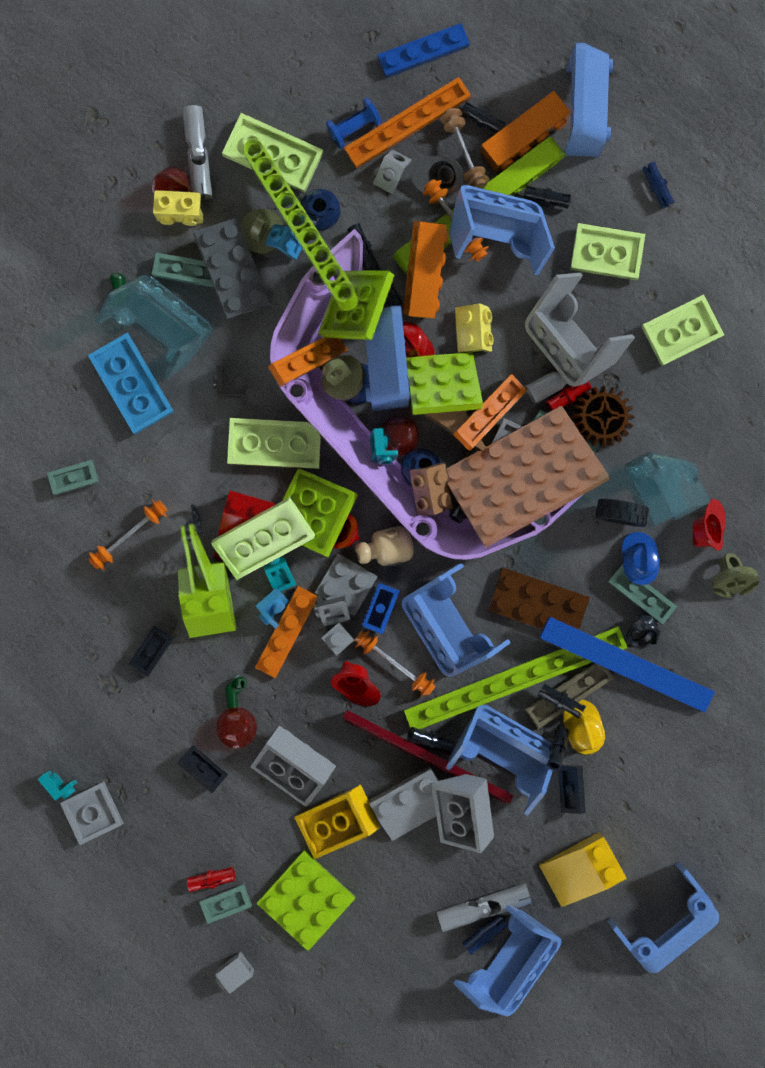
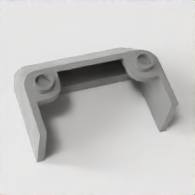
(563, 341)

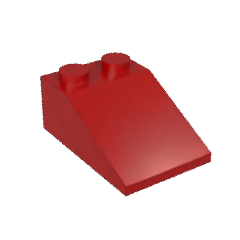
(238, 510)

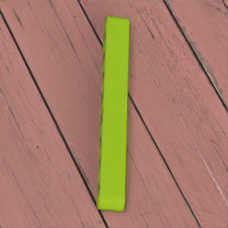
(508, 182)
(304, 232)

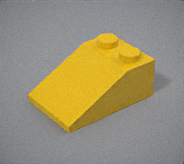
(338, 822)
(582, 870)

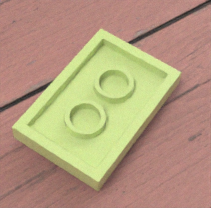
(607, 251)
(682, 330)

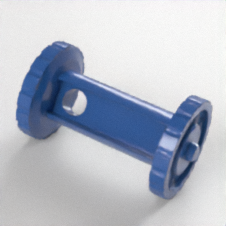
(353, 123)

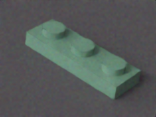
(181, 269)
(643, 596)

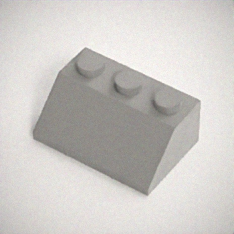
(293, 766)
(406, 804)
(463, 812)

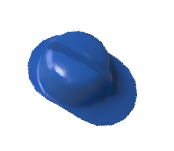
(640, 558)

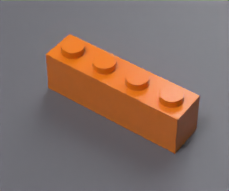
(525, 131)
(425, 269)

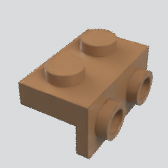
(431, 489)

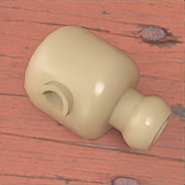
(388, 547)

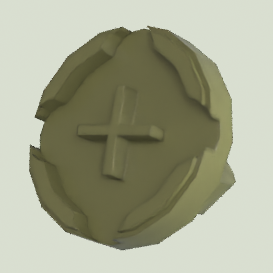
(256, 228)
(343, 377)
(734, 577)

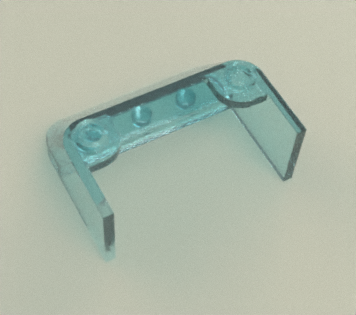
(162, 316)
(667, 485)

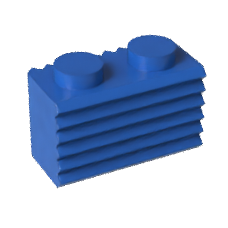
(380, 608)

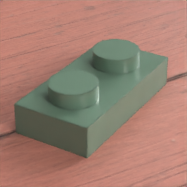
(73, 477)
(225, 903)

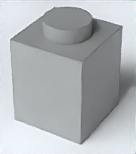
(338, 638)
(234, 973)

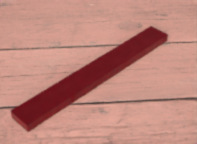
(418, 752)

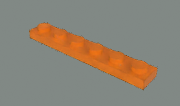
(407, 123)

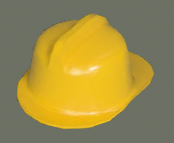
(587, 732)

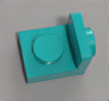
(378, 445)
(279, 574)
(53, 784)

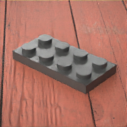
(231, 268)

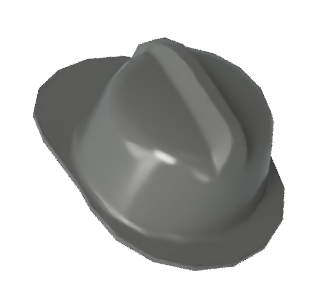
(437, 168)

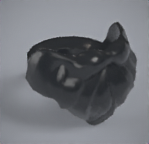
(643, 623)

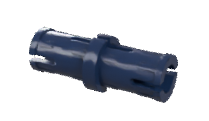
(658, 185)
(484, 934)

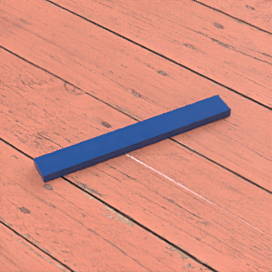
(626, 664)

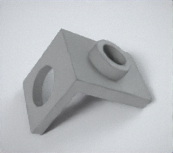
(391, 171)

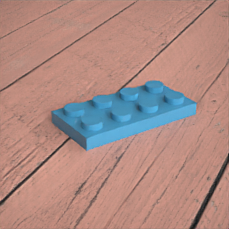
(131, 383)

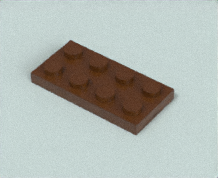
(534, 600)

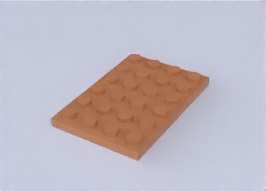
(525, 476)

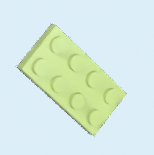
(292, 156)
(273, 443)
(263, 538)

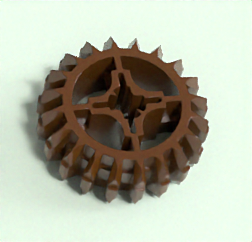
(603, 406)

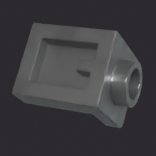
(332, 610)

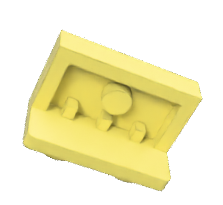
(177, 207)
(473, 328)

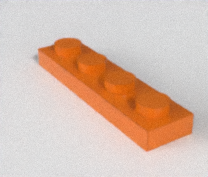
(306, 359)
(493, 410)
(287, 632)

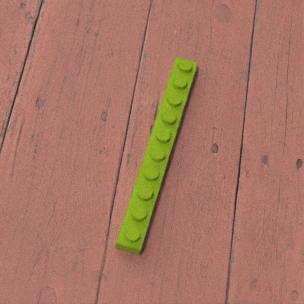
(502, 683)

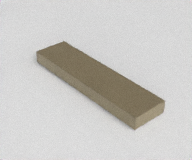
(576, 688)

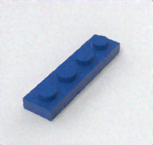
(423, 50)

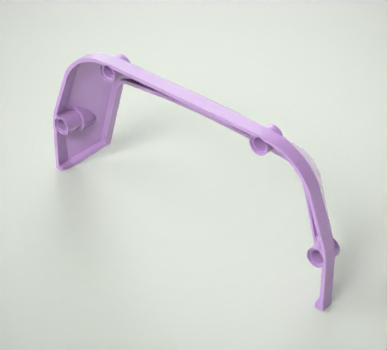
(351, 438)

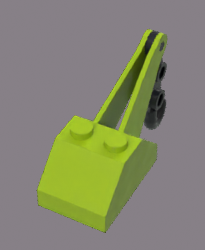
(203, 588)

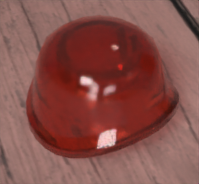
(171, 180)
(401, 434)
(236, 727)

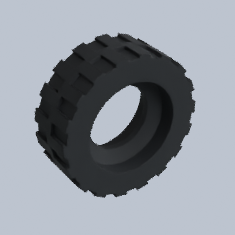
(622, 512)

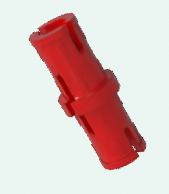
(567, 396)
(211, 879)

